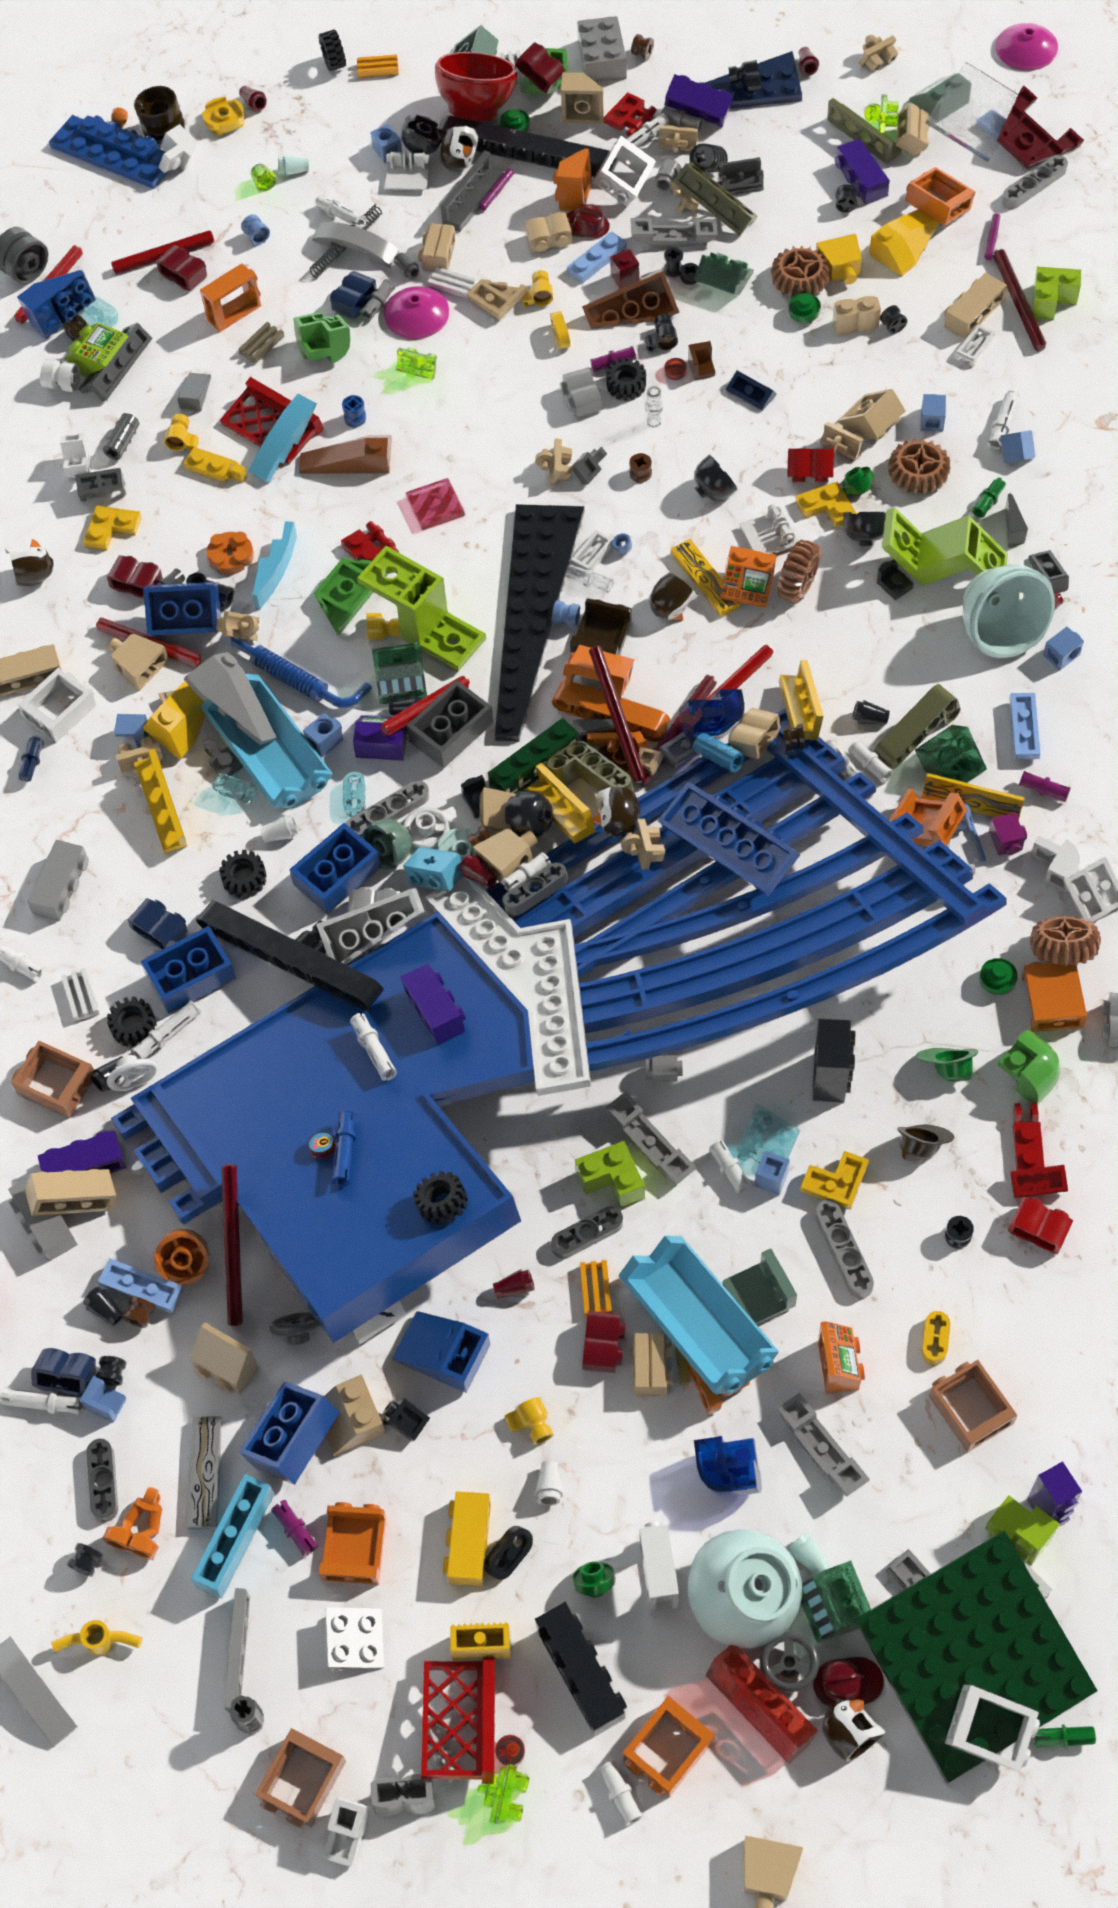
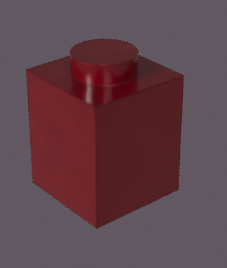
(624, 268)

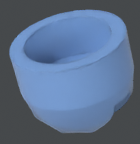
(617, 543)

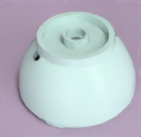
(1001, 621)
(741, 1612)

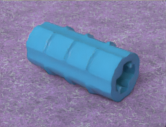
(718, 752)

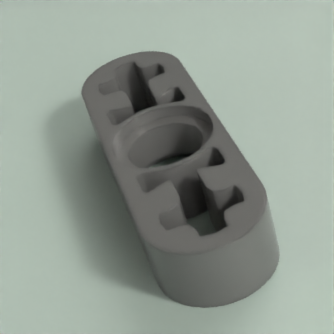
(555, 877)
(566, 1234)
(96, 1500)

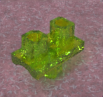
(885, 113)
(416, 363)
(508, 1781)

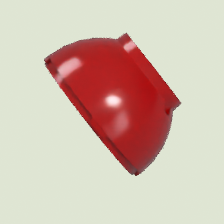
(475, 84)

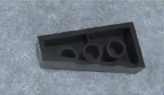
(579, 1668)

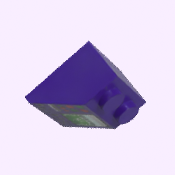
(372, 743)

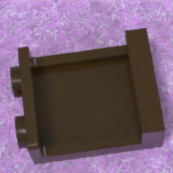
(603, 626)

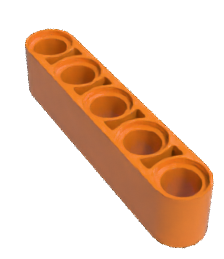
(591, 704)

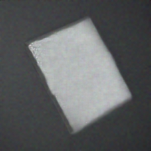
(973, 111)

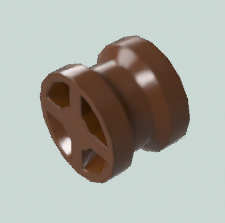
(642, 46)
(642, 473)
(481, 835)
(138, 1312)

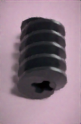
(708, 157)

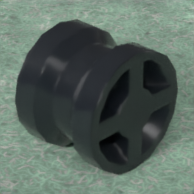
(846, 198)
(893, 319)
(957, 1238)
(111, 1370)
(84, 1559)

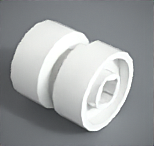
(57, 375)

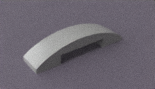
(674, 235)
(357, 239)
(648, 1140)
(821, 1446)
(34, 1693)

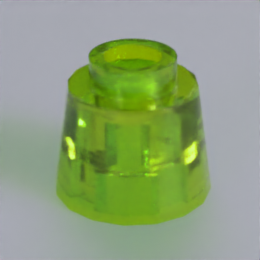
(263, 177)

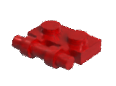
(625, 110)
(361, 545)

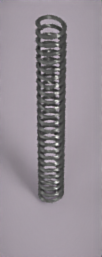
(323, 256)

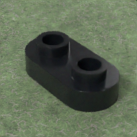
(509, 1554)

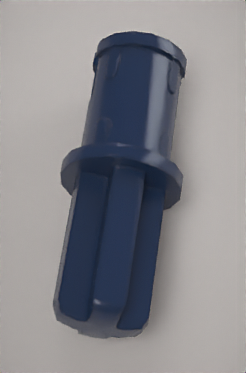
(30, 759)

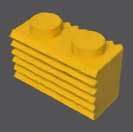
(480, 1641)

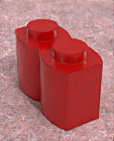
(810, 464)
(1040, 1225)

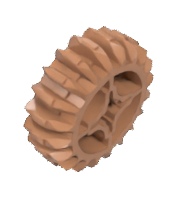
(800, 271)
(932, 472)
(799, 571)
(1065, 940)

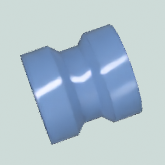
(255, 229)
(566, 614)

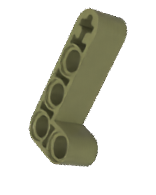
(917, 724)
(585, 762)

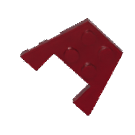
(1027, 139)

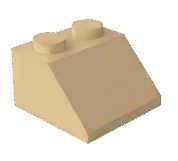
(581, 99)
(873, 414)
(223, 1359)
(357, 1418)

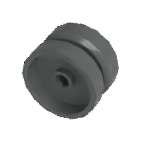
(22, 255)

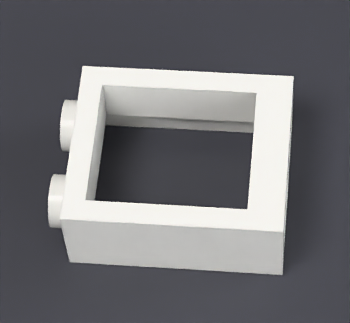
(632, 158)
(69, 717)
(658, 1567)
(963, 1718)

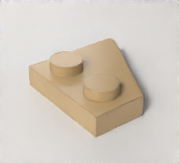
(496, 297)

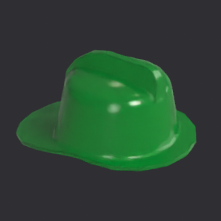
(950, 1064)

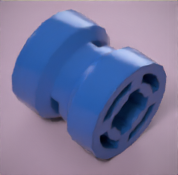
(354, 411)

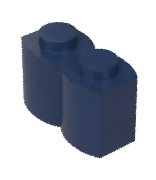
(352, 294)
(157, 924)
(63, 1371)

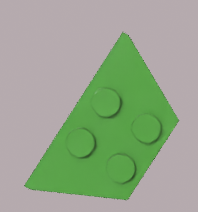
(341, 594)

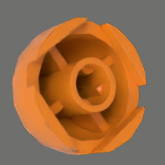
(182, 1256)

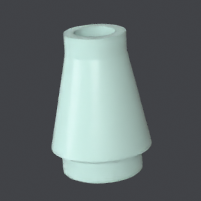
(291, 165)
(808, 1554)

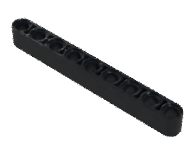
(524, 145)
(290, 955)

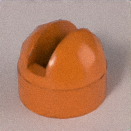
(119, 116)

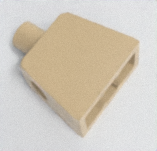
(137, 659)
(493, 810)
(505, 852)
(769, 1869)

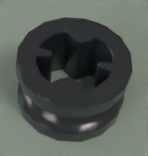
(686, 273)

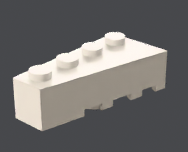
(364, 928)

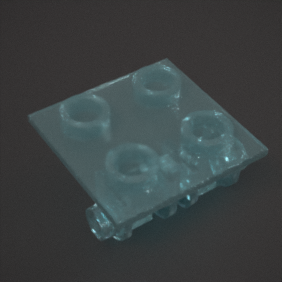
(766, 1133)

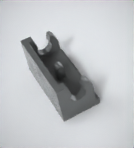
(741, 176)
(100, 482)

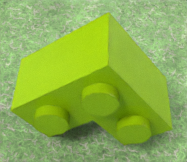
(1054, 287)
(612, 1168)
(1027, 1530)

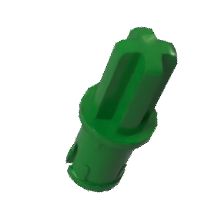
(989, 497)
(1066, 1736)

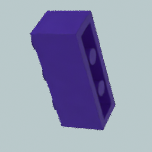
(698, 99)
(862, 171)
(433, 1003)
(82, 1155)
(1055, 1493)

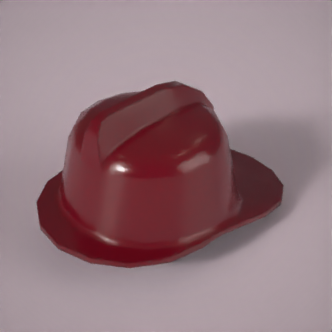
(588, 221)
(848, 1680)

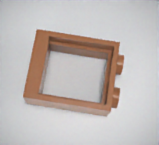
(73, 1091)
(1006, 1415)
(313, 1748)

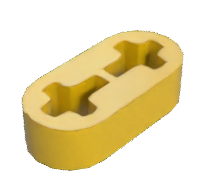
(560, 330)
(942, 1338)

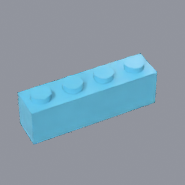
(233, 1536)

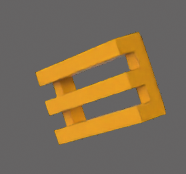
(377, 66)
(593, 1266)

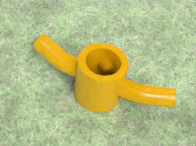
(102, 1647)

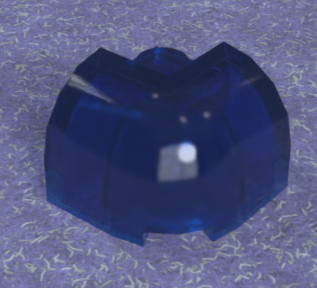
(713, 715)
(728, 1467)

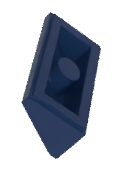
(750, 390)

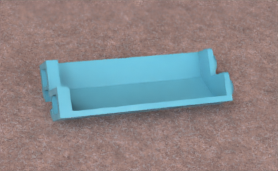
(282, 769)
(699, 1315)

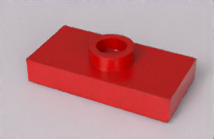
(1039, 1181)

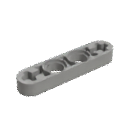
(1046, 168)
(384, 805)
(845, 1248)

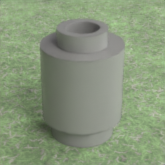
(666, 174)
(663, 1068)

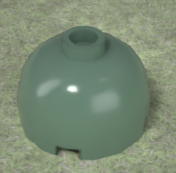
(390, 840)

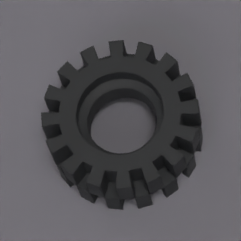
(332, 50)
(626, 369)
(239, 862)
(127, 1009)
(446, 1208)

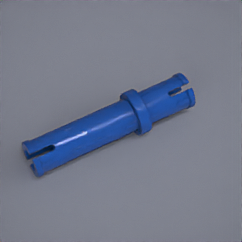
(344, 1139)

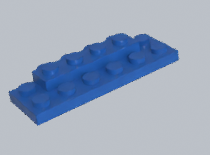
(111, 148)
(729, 838)

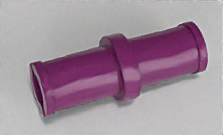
(603, 362)
(1044, 786)
(294, 1528)

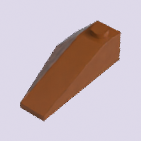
(633, 303)
(357, 455)

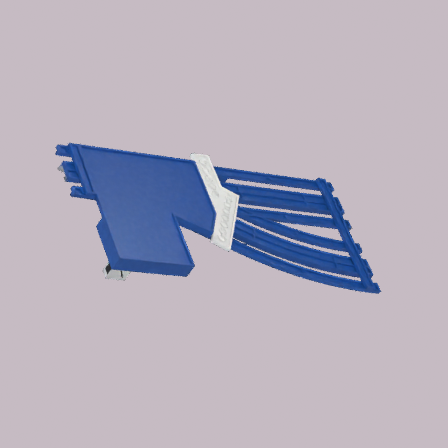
(526, 1022)

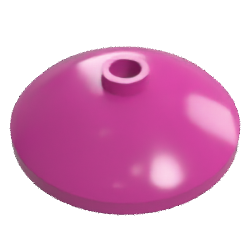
(1026, 46)
(416, 312)

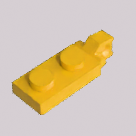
(214, 466)

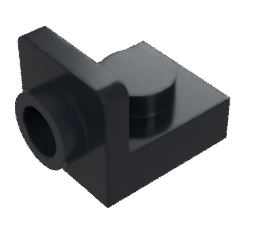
(893, 580)
(471, 793)
(405, 1418)

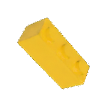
(467, 1538)

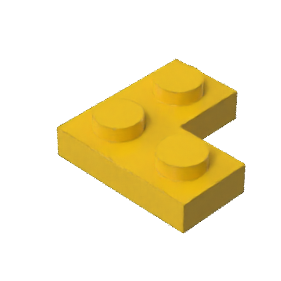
(825, 498)
(106, 522)
(836, 1186)

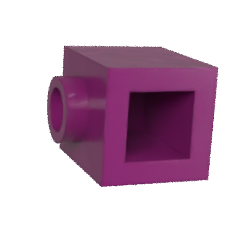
(1007, 834)

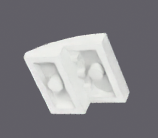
(1093, 889)

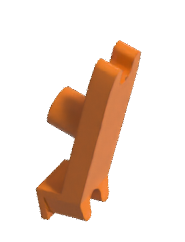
(612, 742)

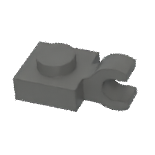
(587, 465)
(221, 761)

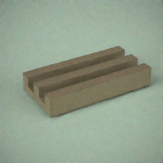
(258, 340)

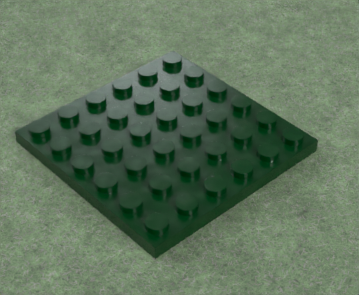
(978, 1627)

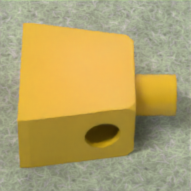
(842, 257)

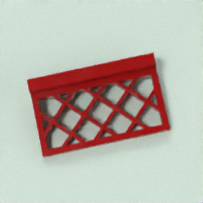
(274, 401)
(483, 1727)

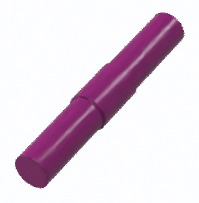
(496, 189)
(992, 236)

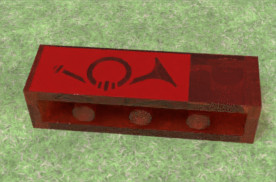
(761, 1703)

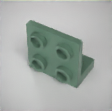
(762, 1288)

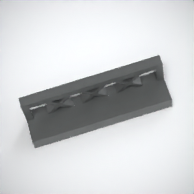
(469, 192)
(107, 379)

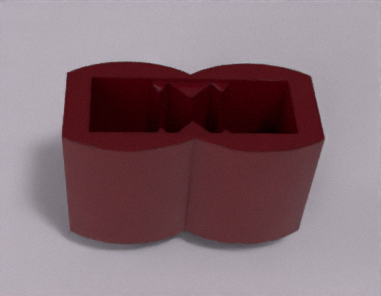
(540, 67)
(182, 268)
(132, 576)
(602, 1341)

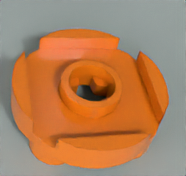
(227, 541)

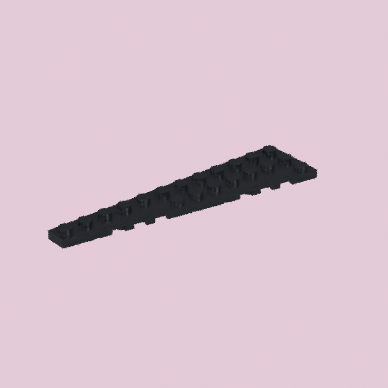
(538, 566)

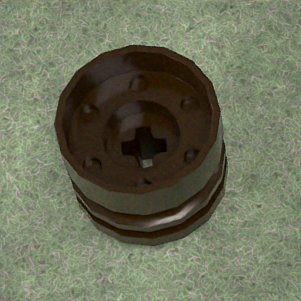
(158, 111)

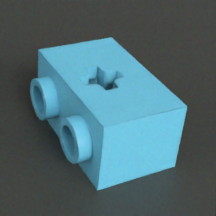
(433, 869)

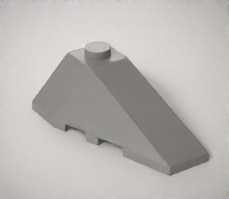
(228, 687)

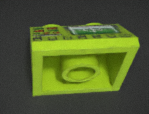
(95, 347)

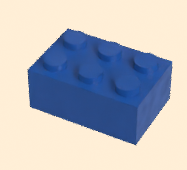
(181, 608)
(335, 868)
(188, 969)
(289, 1432)

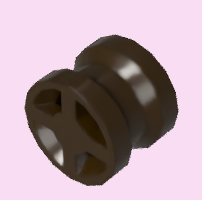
(74, 327)
(794, 737)

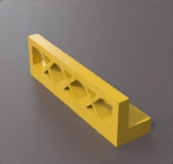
(802, 701)
(160, 803)
(568, 811)

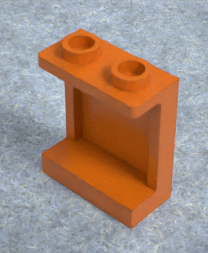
(582, 665)
(937, 817)
(1054, 996)
(353, 1544)

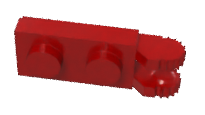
(1027, 1138)

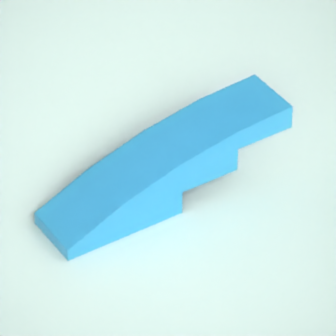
(281, 437)
(272, 569)

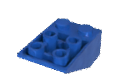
(56, 301)
(443, 1349)

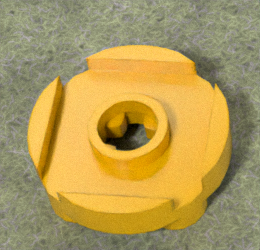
(219, 124)

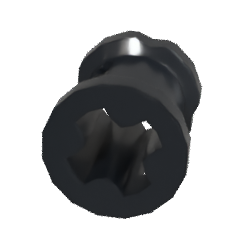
(673, 261)

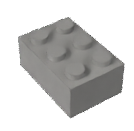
(602, 49)

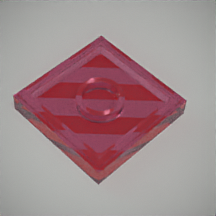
(435, 504)

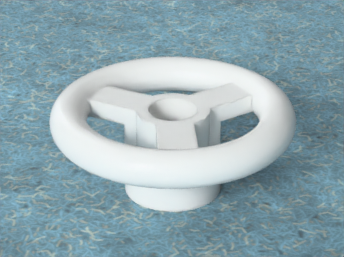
(423, 818)
(130, 1070)

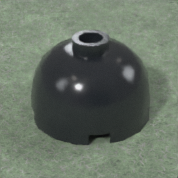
(421, 135)
(712, 480)
(864, 526)
(529, 812)

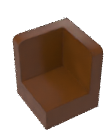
(701, 360)

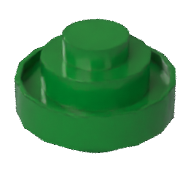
(515, 119)
(804, 307)
(857, 480)
(998, 976)
(594, 1579)

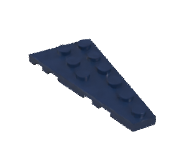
(777, 80)

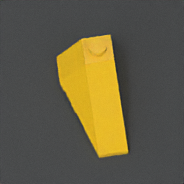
(903, 241)
(177, 721)

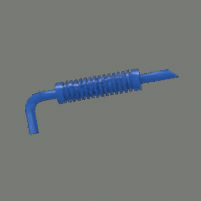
(297, 677)

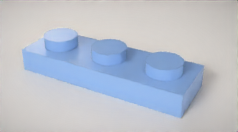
(596, 257)
(1024, 726)
(138, 1283)

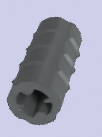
(121, 436)
(241, 1707)

